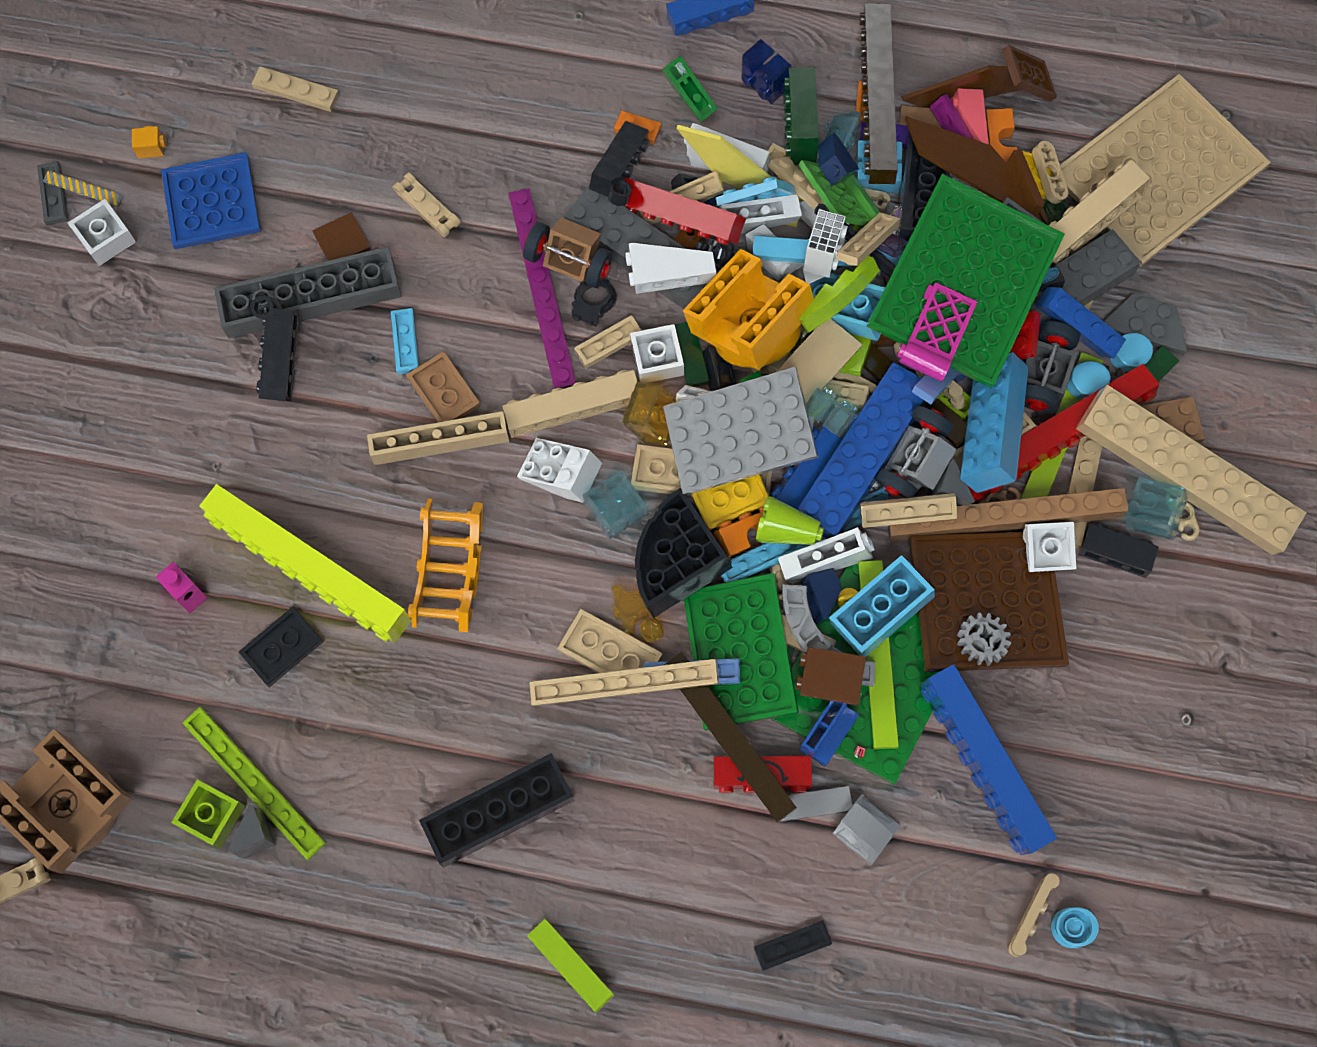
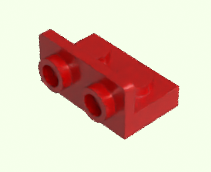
(1027, 338)

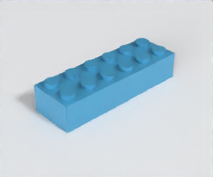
(995, 428)

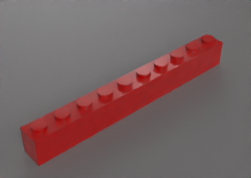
(1060, 430)

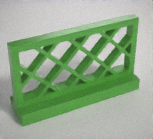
(843, 198)

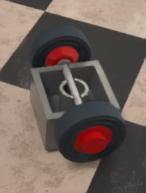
(1051, 367)

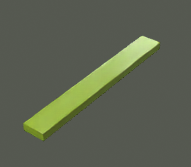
(1043, 477)
(882, 694)
(254, 783)

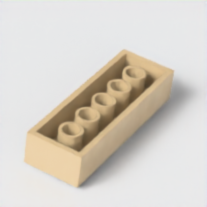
(1099, 209)

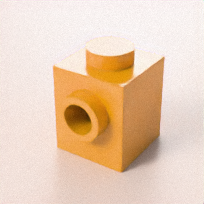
(148, 142)

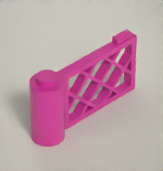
(931, 359)

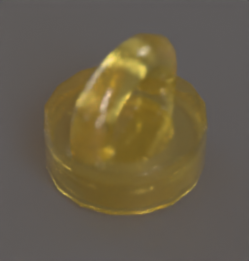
(651, 630)

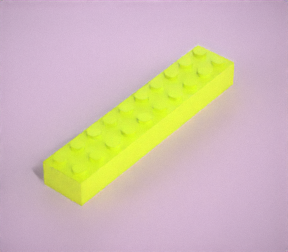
(305, 564)

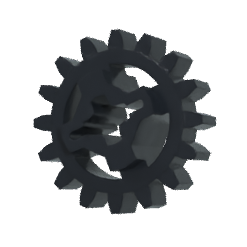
(721, 252)

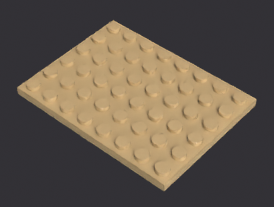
(1185, 150)

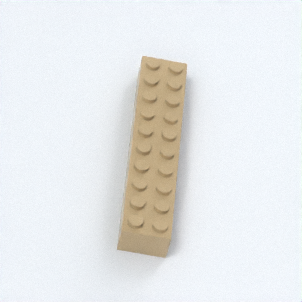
(1182, 462)

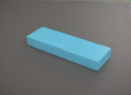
(404, 340)

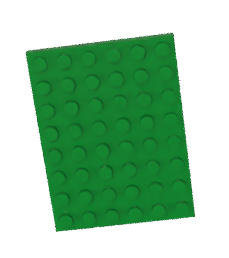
(980, 253)
(910, 706)

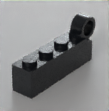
(619, 163)
(278, 351)

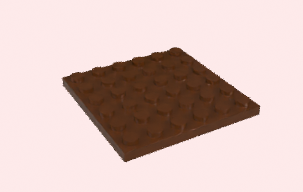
(986, 577)

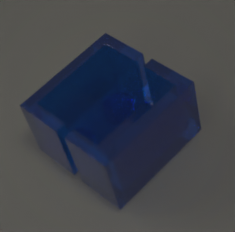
(765, 78)

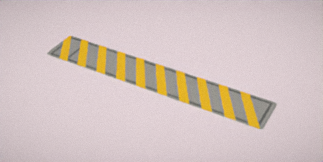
(82, 188)

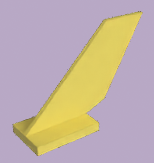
(722, 156)

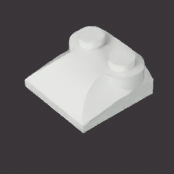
(1050, 546)

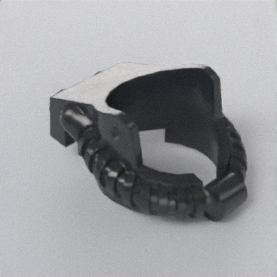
(591, 313)

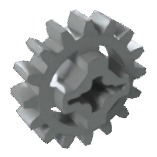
(989, 631)

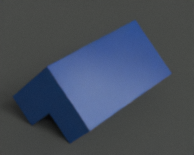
(829, 732)

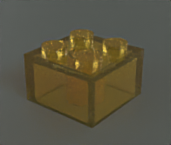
(646, 413)

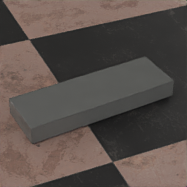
(52, 196)

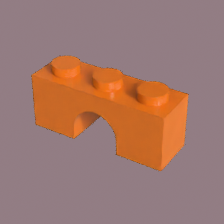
(1000, 126)
(734, 536)

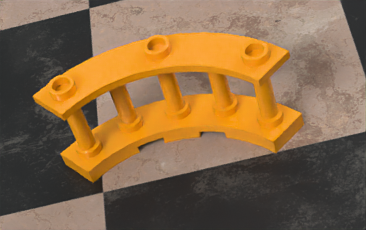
(469, 570)

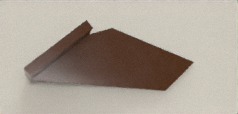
(1021, 73)
(978, 165)

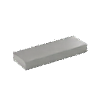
(820, 803)

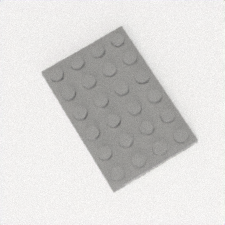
(740, 431)

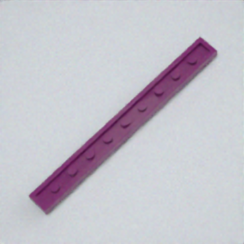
(543, 295)

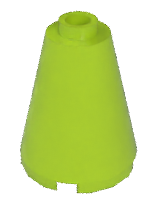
(787, 525)

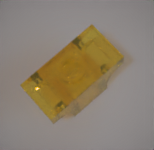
(628, 608)

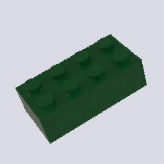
(801, 115)

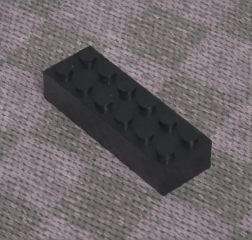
(917, 186)
(496, 810)

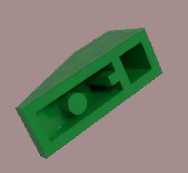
(689, 88)

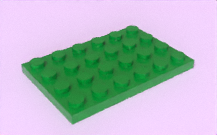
(745, 624)

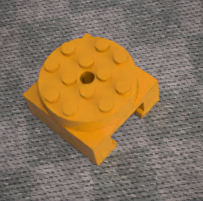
(748, 313)

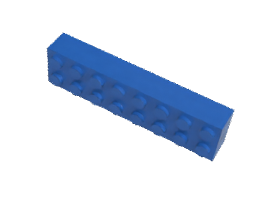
(863, 452)
(987, 761)

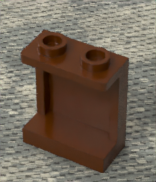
(831, 675)

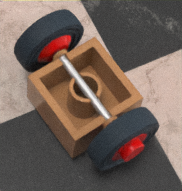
(569, 251)

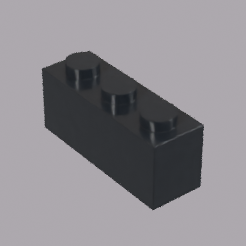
(1118, 550)

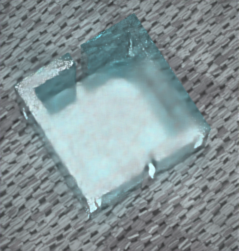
(833, 414)
(615, 507)
(1158, 509)

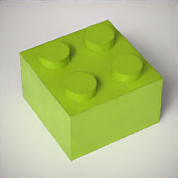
(208, 814)

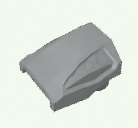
(866, 830)

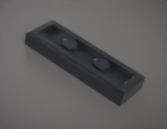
(792, 945)

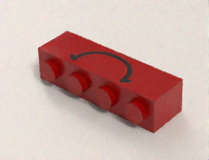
(789, 771)

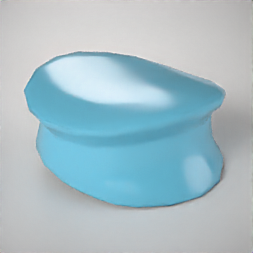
(1133, 353)
(1087, 379)
(1074, 927)

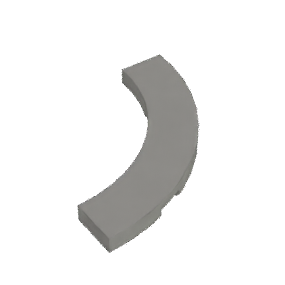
(805, 630)

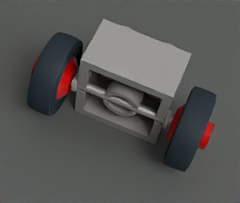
(919, 455)

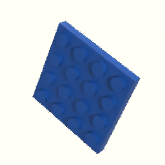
(210, 200)

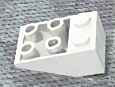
(560, 469)

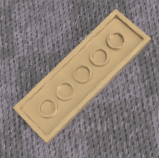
(657, 471)

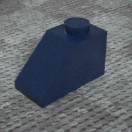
(835, 160)
(822, 593)

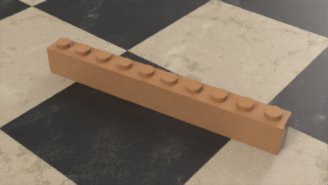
(1017, 513)

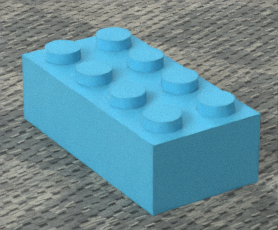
(858, 312)
(882, 606)

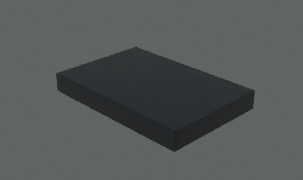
(281, 646)

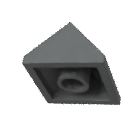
(951, 483)
(252, 834)

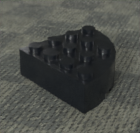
(676, 555)

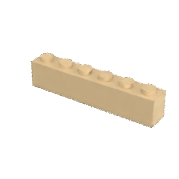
(570, 403)
(438, 438)

